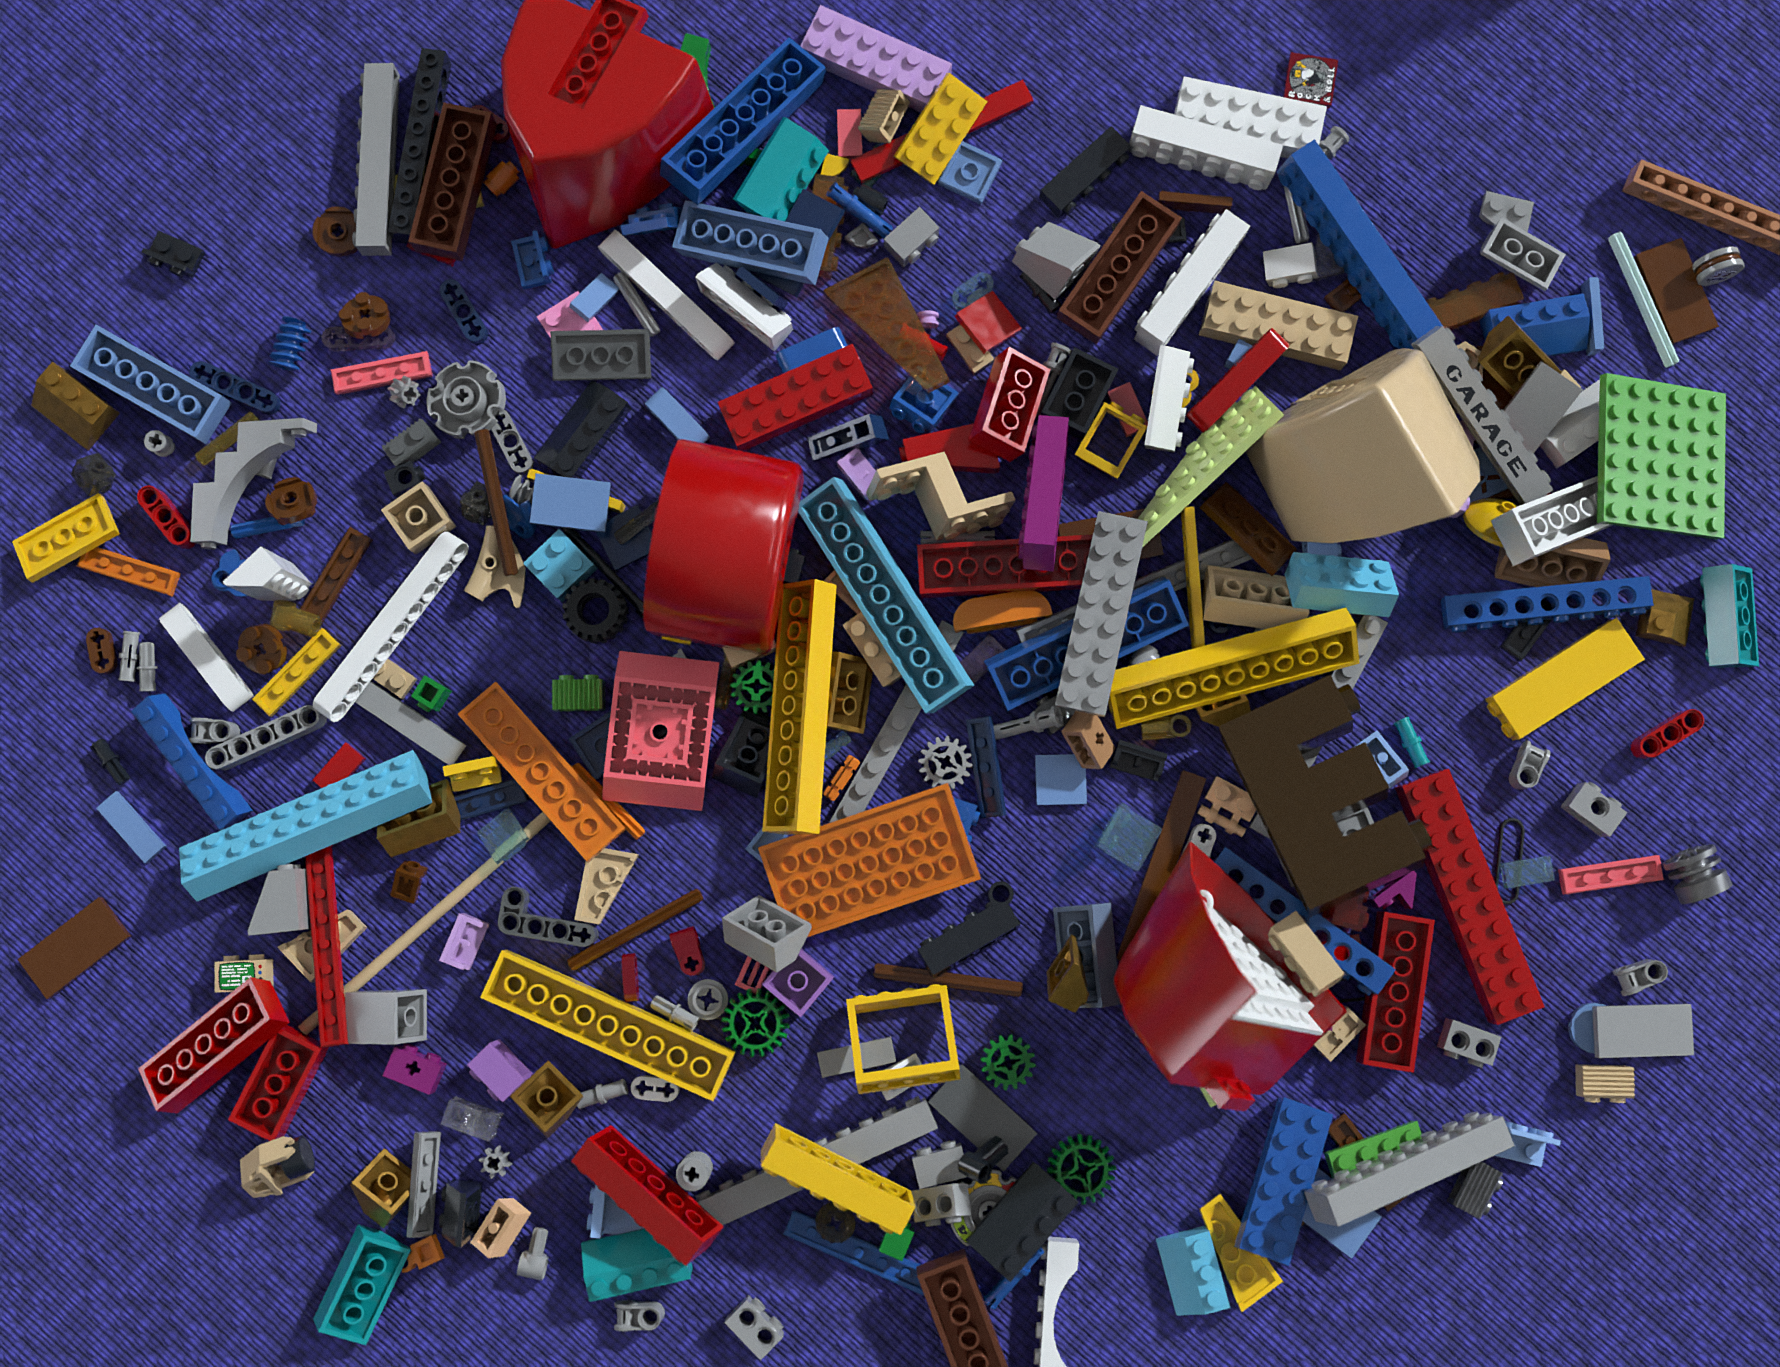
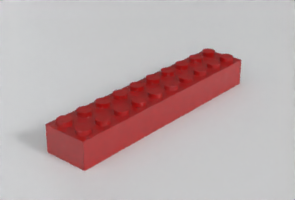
(1471, 899)

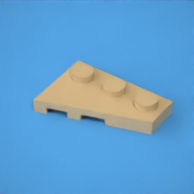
(601, 883)
(300, 950)

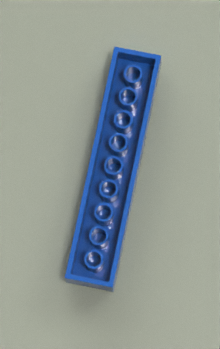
(1357, 246)

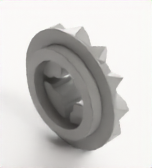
(698, 1006)

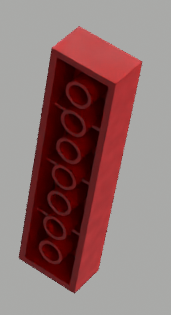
(996, 568)

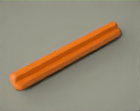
(618, 811)

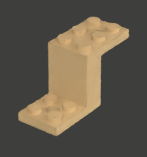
(939, 496)

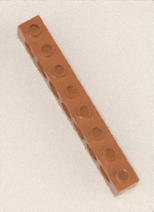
(1704, 205)

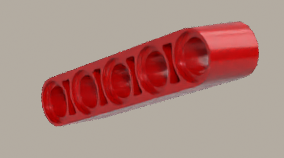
(1237, 380)

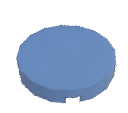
(1581, 1027)

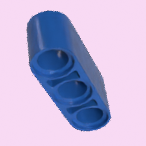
(810, 349)

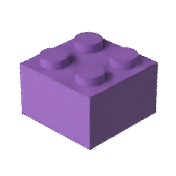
(799, 983)
(499, 1070)

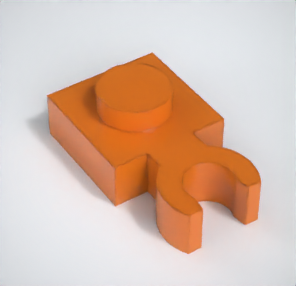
(424, 1253)

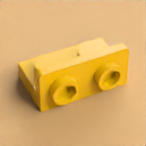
(473, 773)

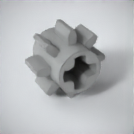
(403, 391)
(490, 1157)

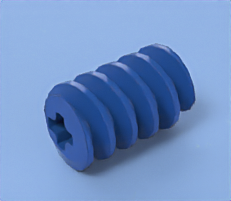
(290, 344)

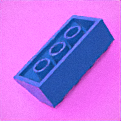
(1553, 324)

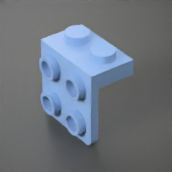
(607, 1216)

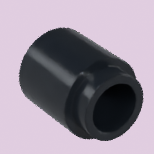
(871, 199)

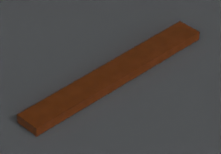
(1166, 850)

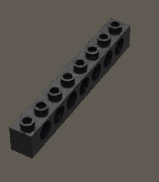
(422, 124)

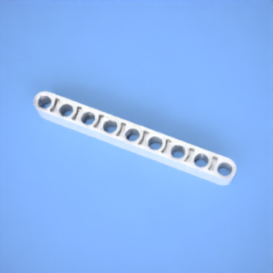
(390, 626)

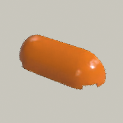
(1000, 611)

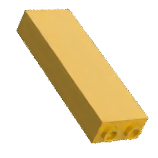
(1564, 679)

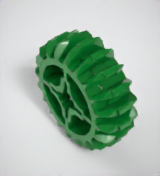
(764, 1030)
(1092, 1164)

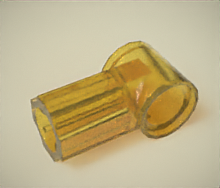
(288, 617)
(1162, 728)

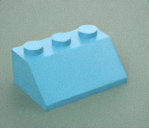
(1192, 1272)

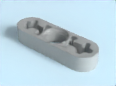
(508, 422)

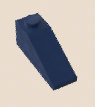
(842, 439)

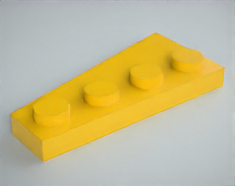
(1246, 1273)

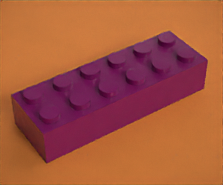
(1043, 493)

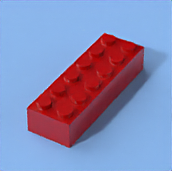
(796, 398)
(1396, 1012)
(213, 1045)
(647, 1194)

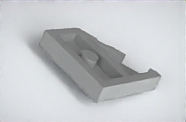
(1509, 208)

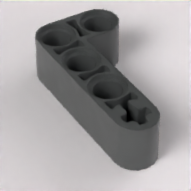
(548, 924)

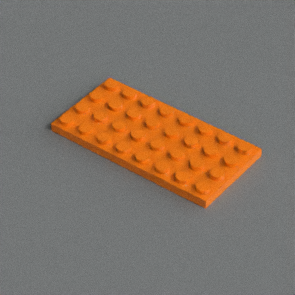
(872, 860)

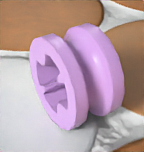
(928, 319)

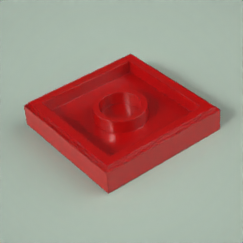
(988, 322)

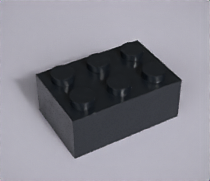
(1080, 391)

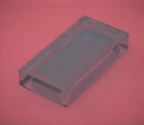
(1527, 871)

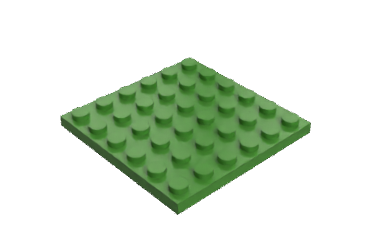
(1661, 457)

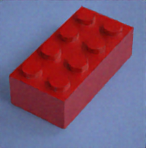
(1009, 404)
(278, 1083)

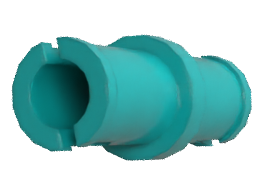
(1411, 742)

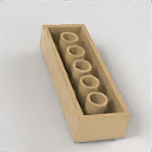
(1312, 331)

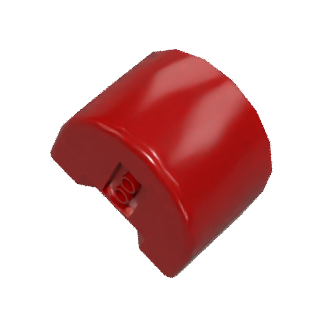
(721, 546)

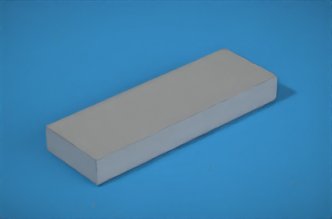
(841, 1061)

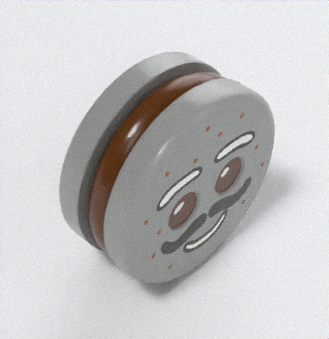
(1718, 266)

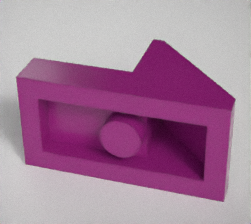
(1400, 887)

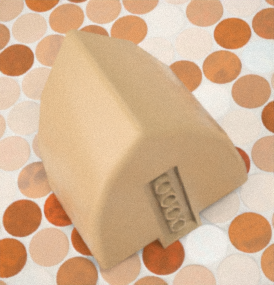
(1367, 454)

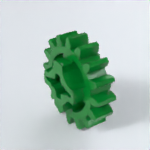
(745, 686)
(995, 1065)

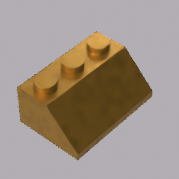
(1511, 355)
(72, 406)
(848, 693)
(424, 824)

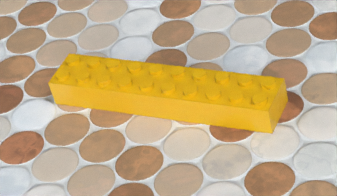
(1233, 667)
(799, 708)
(608, 1024)

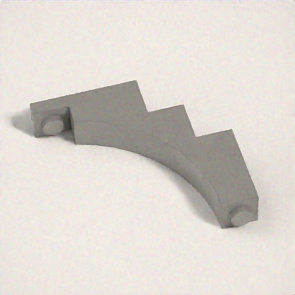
(256, 446)

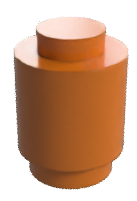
(502, 178)

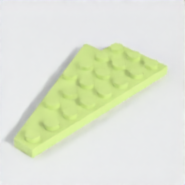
(1210, 457)

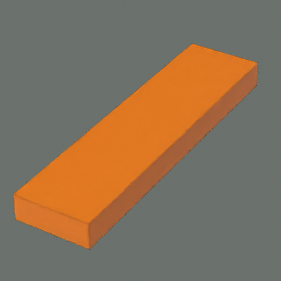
(130, 570)

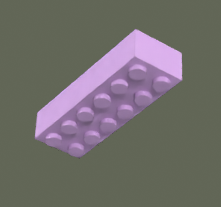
(873, 57)

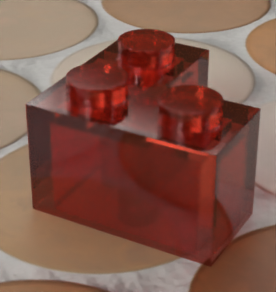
(1349, 914)

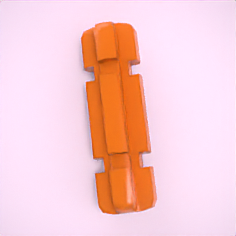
(841, 777)

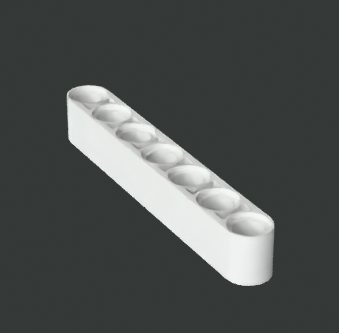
(666, 295)

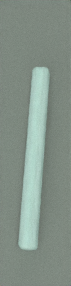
(1643, 299)

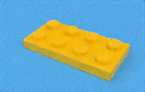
(940, 128)
(65, 537)

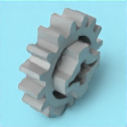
(952, 748)

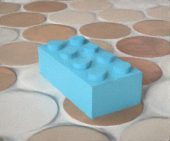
(1341, 582)

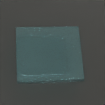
(503, 836)

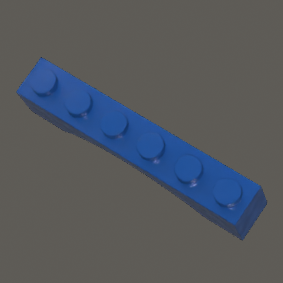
(165, 728)

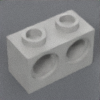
(1470, 1038)
(941, 1203)
(749, 1330)

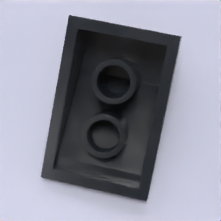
(745, 754)
(461, 1210)

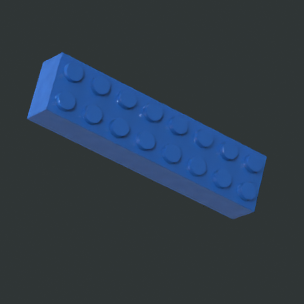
(742, 121)
(1038, 663)

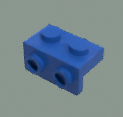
(531, 260)

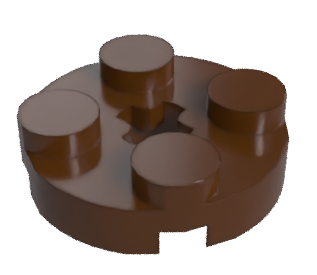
(327, 224)
(362, 305)
(301, 508)
(249, 652)

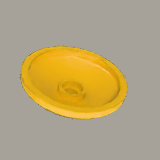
(1480, 514)

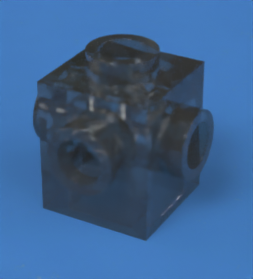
(93, 474)
(475, 504)

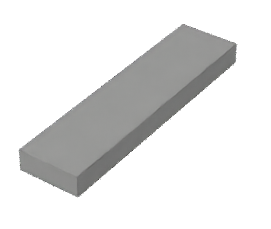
(423, 1184)

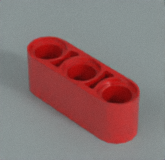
(157, 512)
(1677, 728)

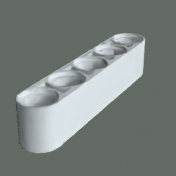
(206, 657)

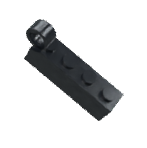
(971, 936)

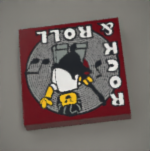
(1310, 79)

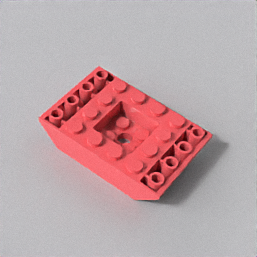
(667, 693)

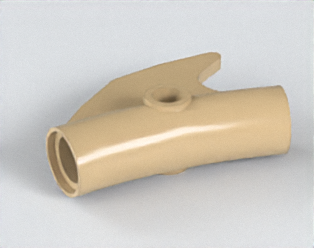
(489, 579)

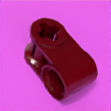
(687, 946)

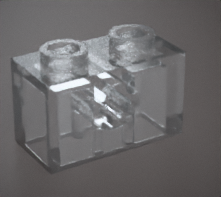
(472, 1118)

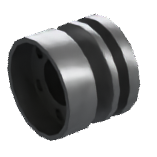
(1697, 874)

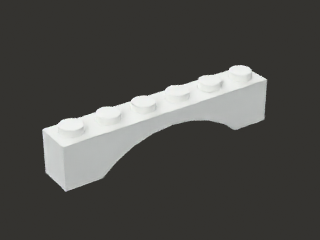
(1060, 1264)

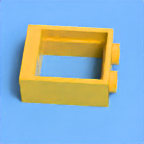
(1096, 461)

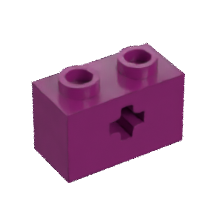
(401, 1071)

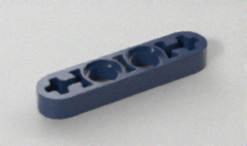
(235, 387)

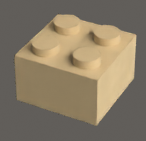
(418, 517)

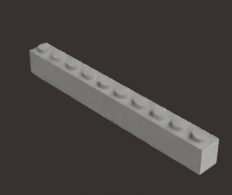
(857, 1145)

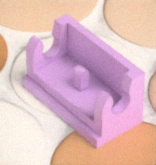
(857, 471)
(464, 941)

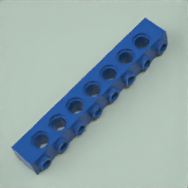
(1636, 589)
(1378, 969)

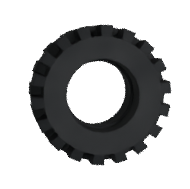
(578, 599)

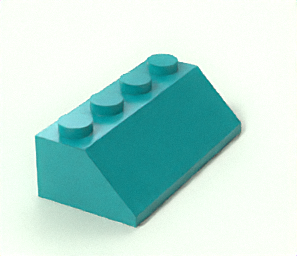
(781, 172)
(1729, 616)
(628, 1264)
(361, 1285)

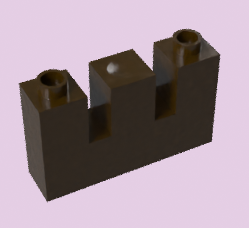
(1304, 803)

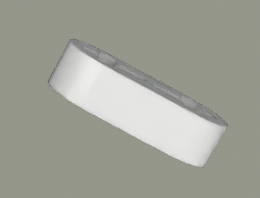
(653, 1095)

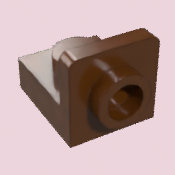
(408, 881)

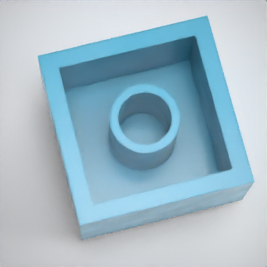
(560, 565)

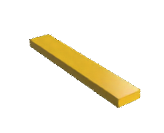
(1192, 577)

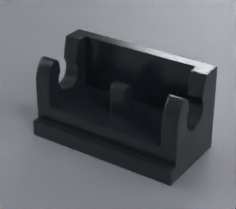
(1138, 760)

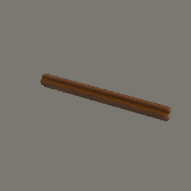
(496, 502)
(635, 929)
(952, 980)

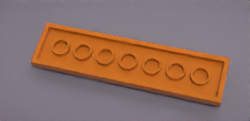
(542, 772)

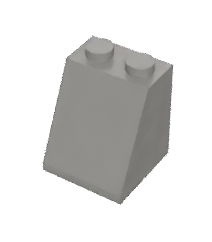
(1054, 257)
(282, 902)
(386, 1016)

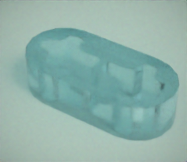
(968, 287)

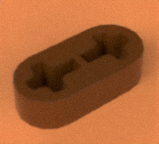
(107, 649)

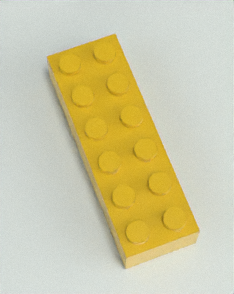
(837, 1180)

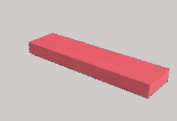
(381, 372)
(1610, 874)

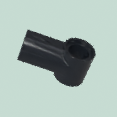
(980, 1163)

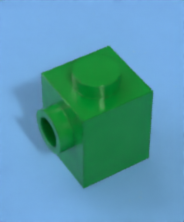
(430, 694)

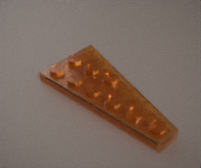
(884, 312)

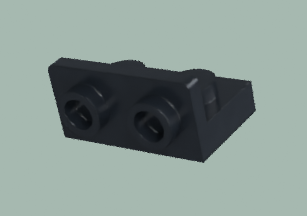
(175, 254)

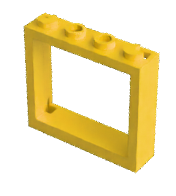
(904, 1076)

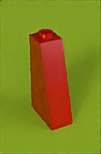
(955, 442)

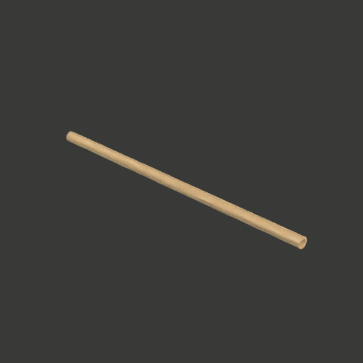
(425, 923)

